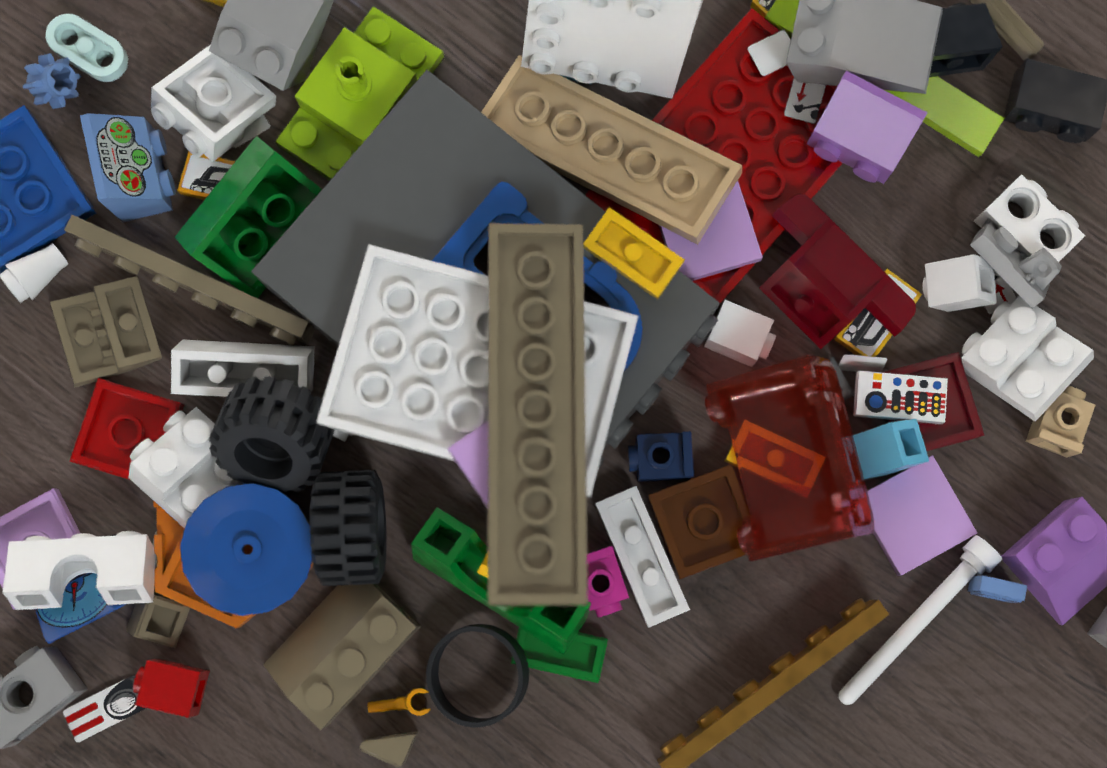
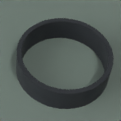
(437, 694)

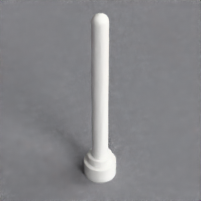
(976, 559)

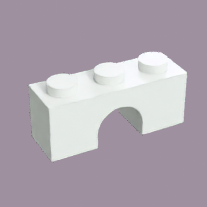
(43, 567)

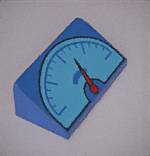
(80, 607)

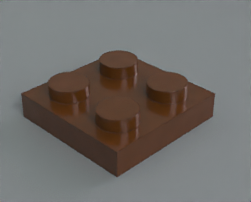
(701, 520)

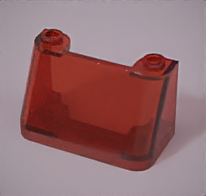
(793, 456)

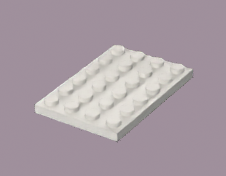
(418, 358)

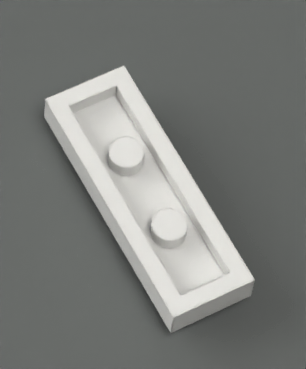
(642, 556)

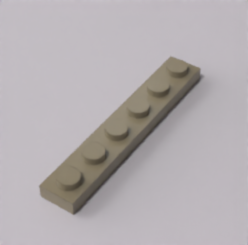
(205, 289)

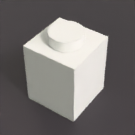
(959, 283)
(741, 334)

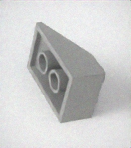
(271, 37)
(874, 39)

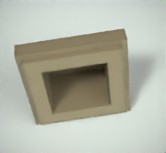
(158, 621)
(390, 748)

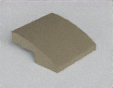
(106, 331)

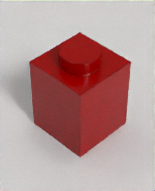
(170, 687)

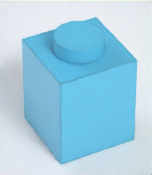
(890, 448)

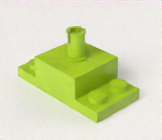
(355, 90)

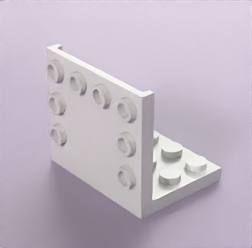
(611, 41)

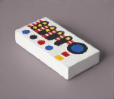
(900, 397)

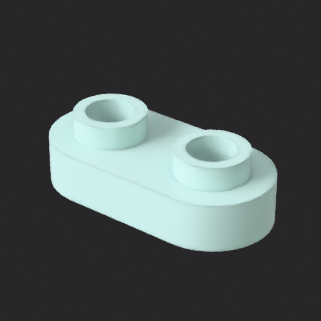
(89, 49)

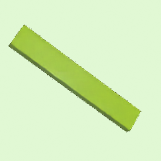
(947, 107)

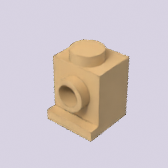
(1055, 435)

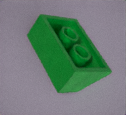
(247, 215)

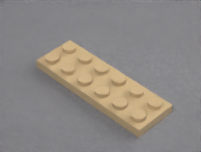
(614, 150)

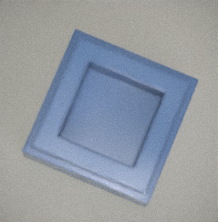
(997, 589)

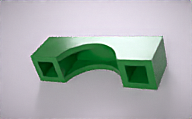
(456, 554)

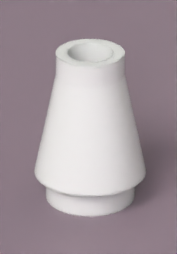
(33, 272)

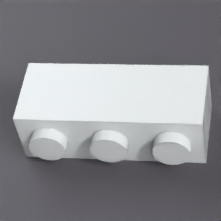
(217, 366)

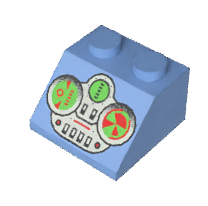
(128, 165)

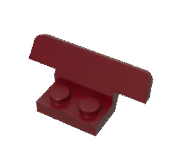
(831, 278)

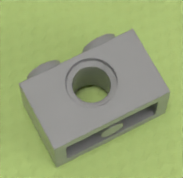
(53, 688)

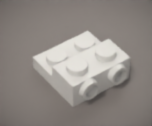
(209, 103)
(1025, 357)
(179, 466)

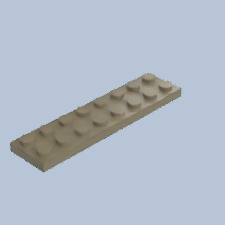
(536, 416)

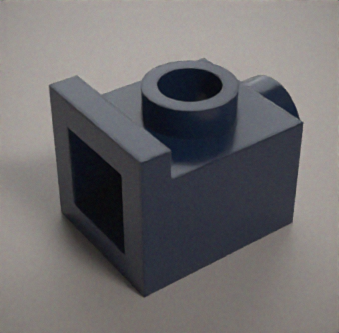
(676, 468)

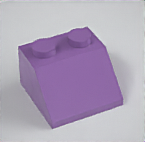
(865, 128)
(1063, 558)

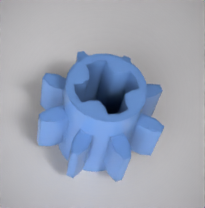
(51, 81)

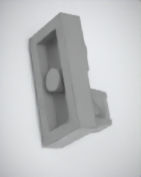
(1026, 276)

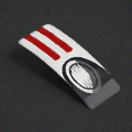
(102, 710)

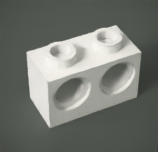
(1038, 217)

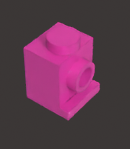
(605, 563)

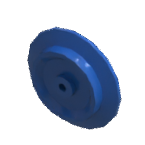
(216, 556)

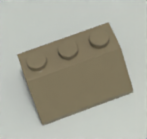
(339, 650)

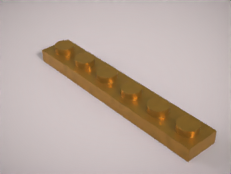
(786, 673)

